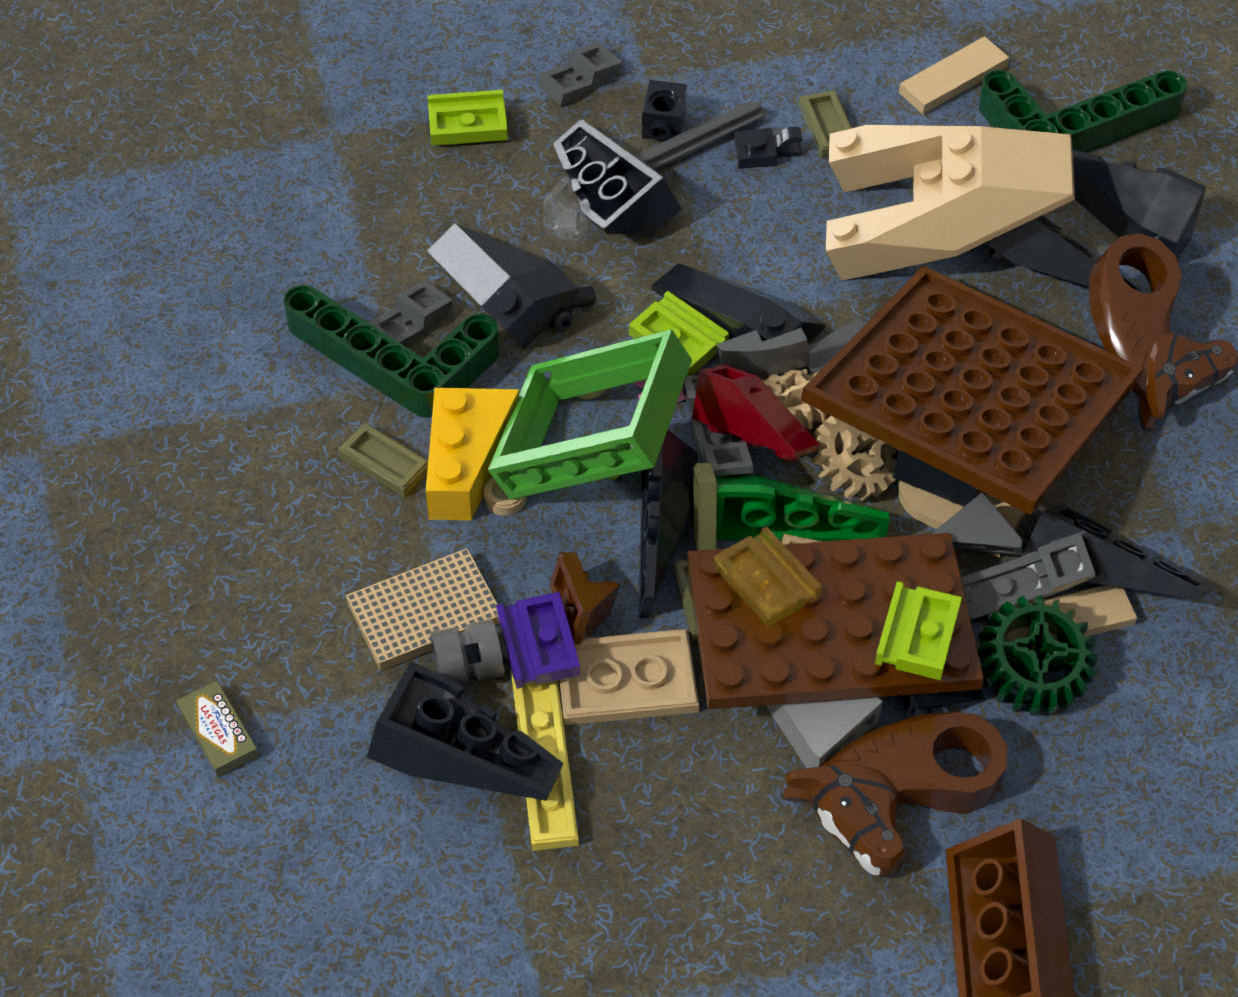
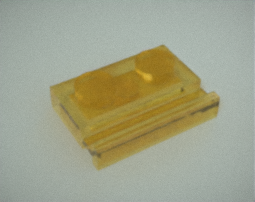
(767, 576)

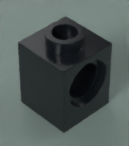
(663, 110)

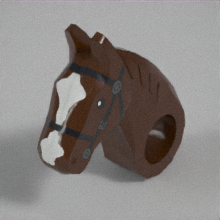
(1139, 330)
(893, 765)

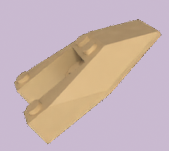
(965, 190)

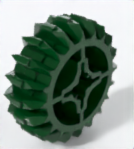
(1069, 653)

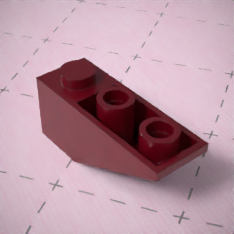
(747, 408)

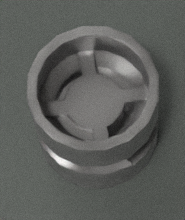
(451, 654)

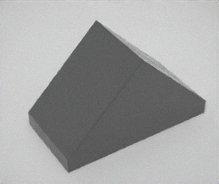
(982, 529)

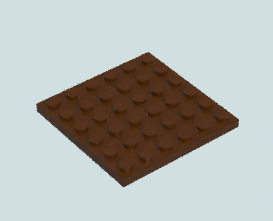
(973, 388)

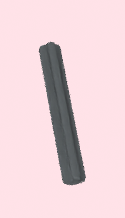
(702, 136)

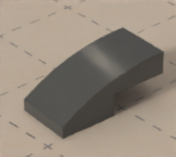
(585, 71)
(414, 313)
(766, 357)

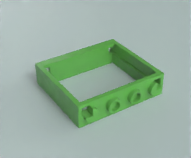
(528, 469)

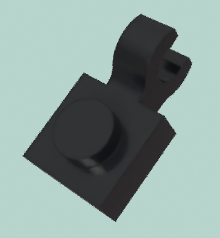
(760, 148)

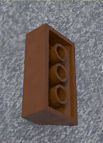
(1009, 914)

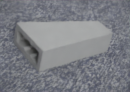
(825, 727)

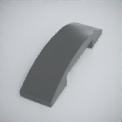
(723, 451)
(1043, 572)

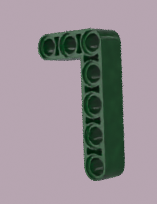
(1091, 121)
(383, 360)

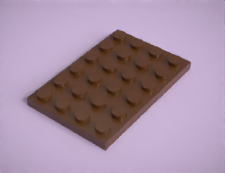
(831, 641)

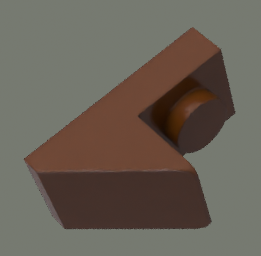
(584, 602)

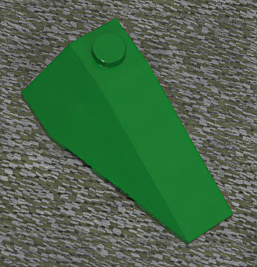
(755, 502)

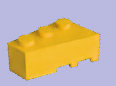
(462, 445)

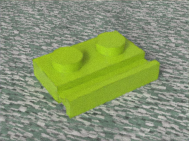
(467, 117)
(694, 330)
(918, 630)

